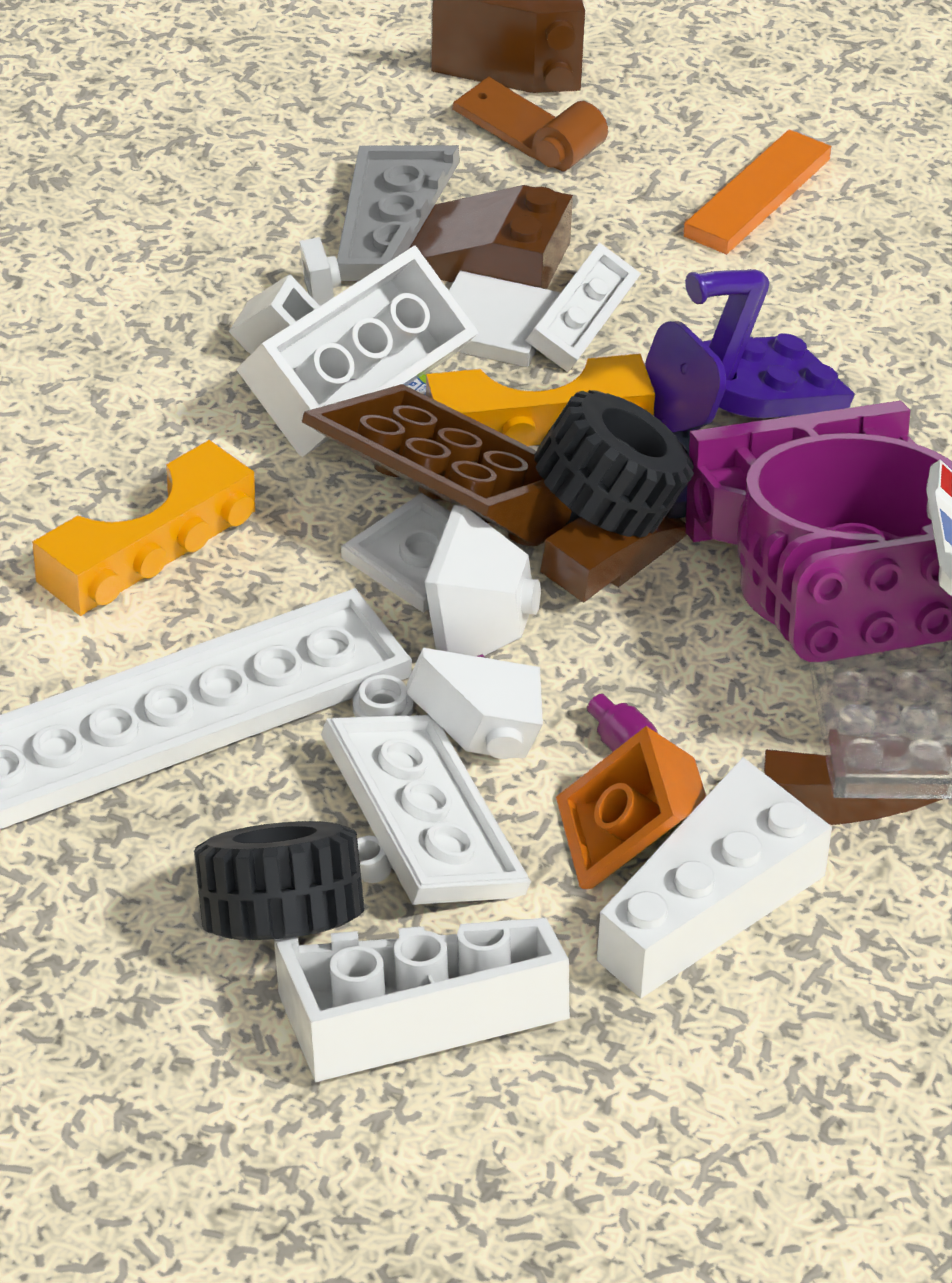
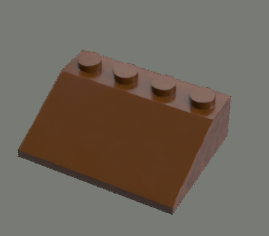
(446, 458)

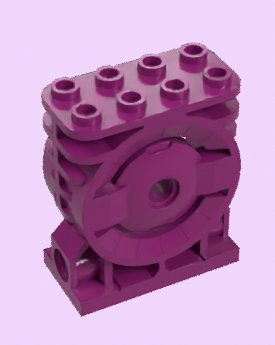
(826, 527)

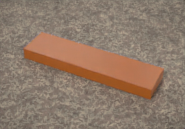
(757, 191)

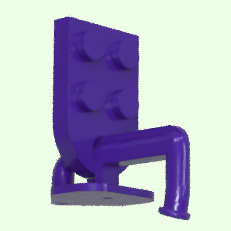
(735, 370)

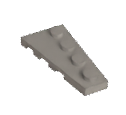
(390, 202)

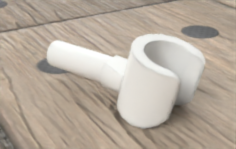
(373, 861)

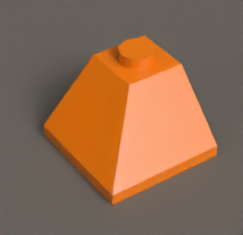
(627, 804)

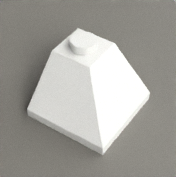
(478, 587)

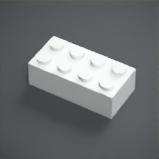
(358, 343)

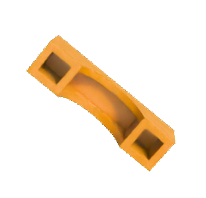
(530, 414)
(95, 560)

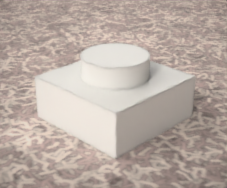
(319, 271)

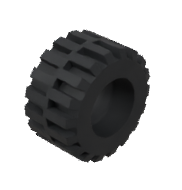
(613, 463)
(279, 880)

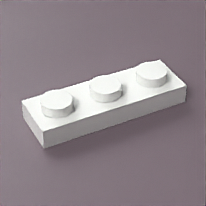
(583, 307)

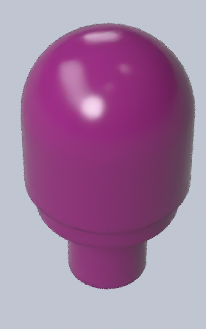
(617, 721)

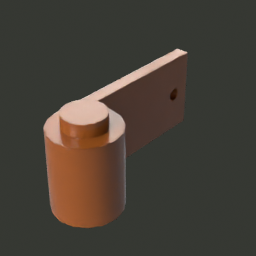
(552, 140)

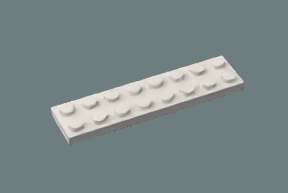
(190, 703)

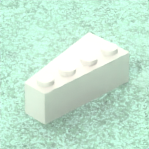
(712, 879)
(420, 992)

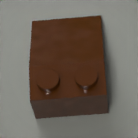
(515, 42)
(499, 234)

